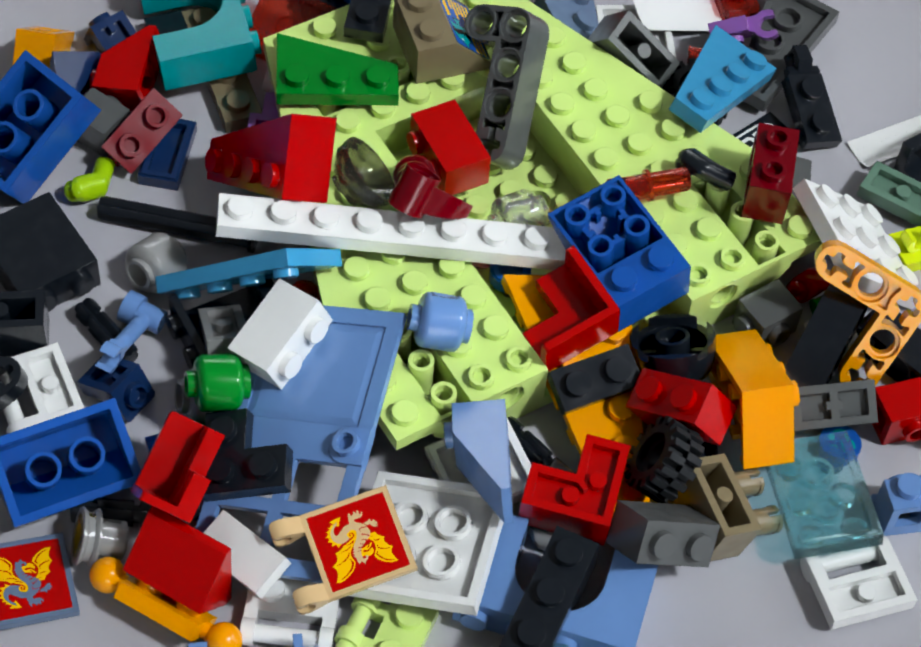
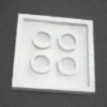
(857, 225)
(450, 538)

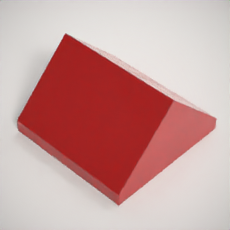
(181, 562)

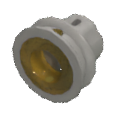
(97, 537)

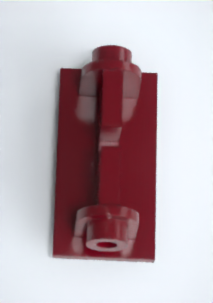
(141, 131)

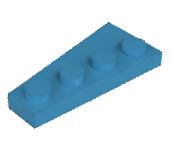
(720, 80)

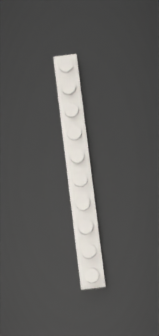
(387, 232)

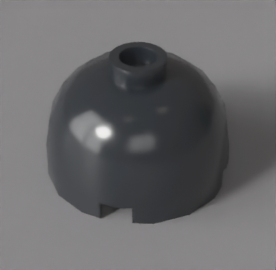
(675, 346)

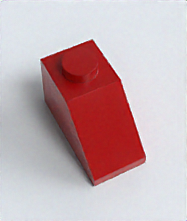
(128, 68)

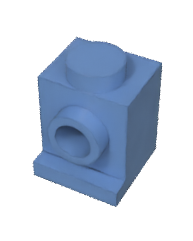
(899, 496)

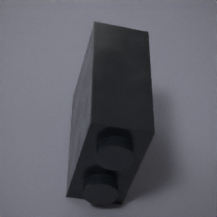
(45, 252)

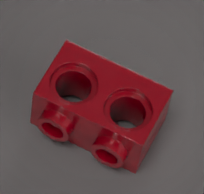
(770, 173)

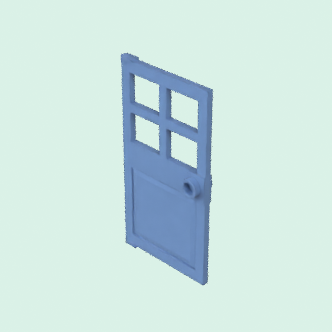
(323, 414)

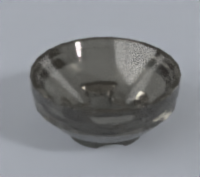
(362, 175)

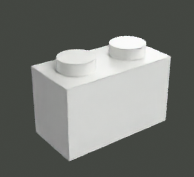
(281, 333)

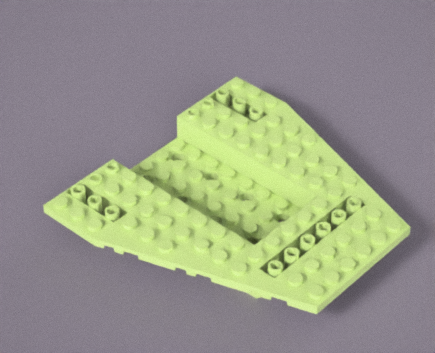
(586, 126)

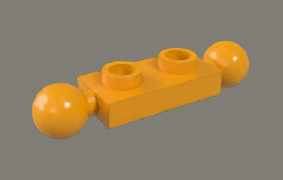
(108, 577)

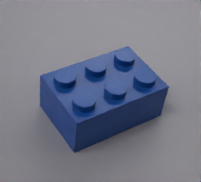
(37, 124)

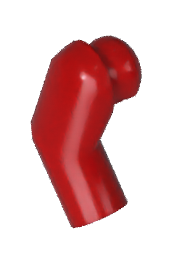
(807, 285)

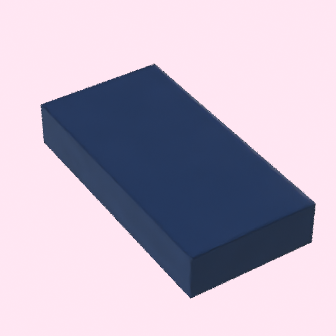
(169, 158)

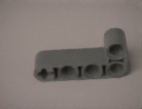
(502, 87)

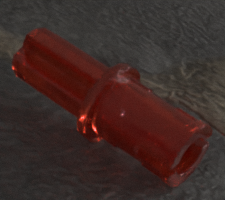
(658, 183)

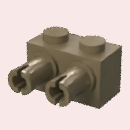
(723, 498)

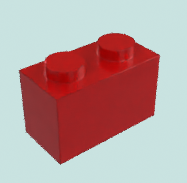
(451, 146)
(687, 400)

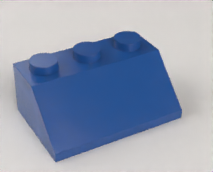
(66, 462)

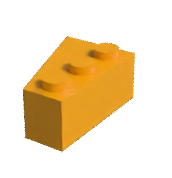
(763, 397)

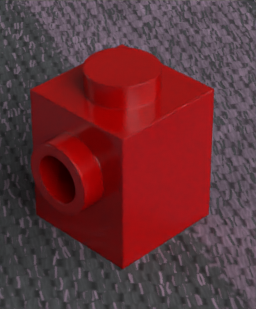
(899, 411)

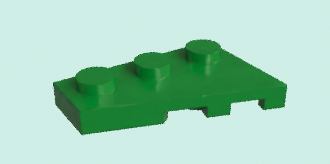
(331, 76)

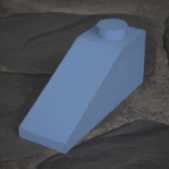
(482, 451)

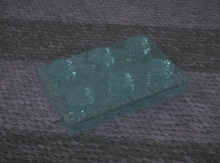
(825, 498)

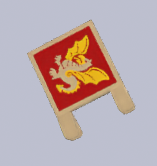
(353, 546)

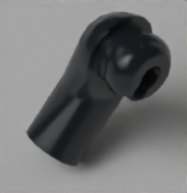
(705, 168)

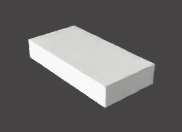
(252, 559)

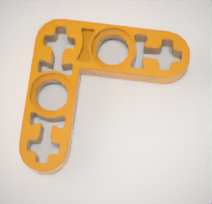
(882, 301)

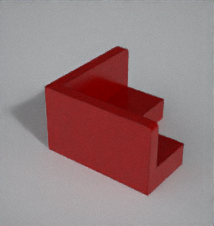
(581, 309)
(177, 466)
(579, 500)

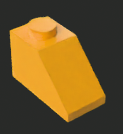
(41, 42)

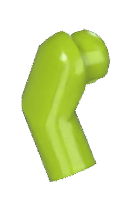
(91, 185)

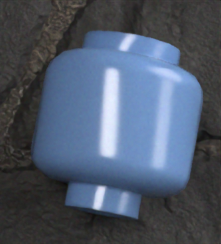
(440, 321)

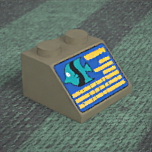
(436, 39)

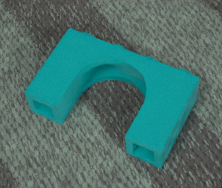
(209, 50)

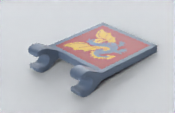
(35, 582)

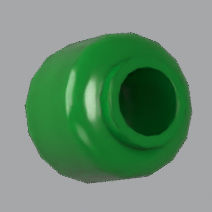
(218, 382)

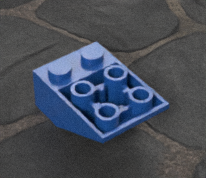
(623, 249)

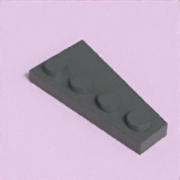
(797, 24)

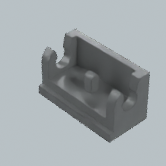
(836, 405)

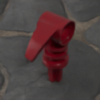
(418, 191)

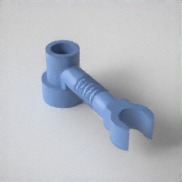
(138, 316)

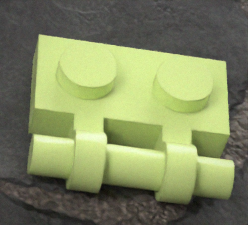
(399, 625)

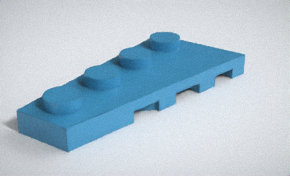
(247, 271)

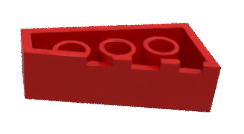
(277, 158)

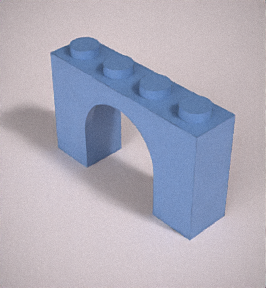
(607, 621)

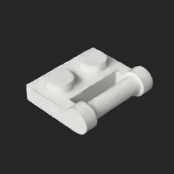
(48, 385)
(862, 593)
(280, 606)

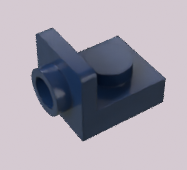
(108, 30)
(125, 384)

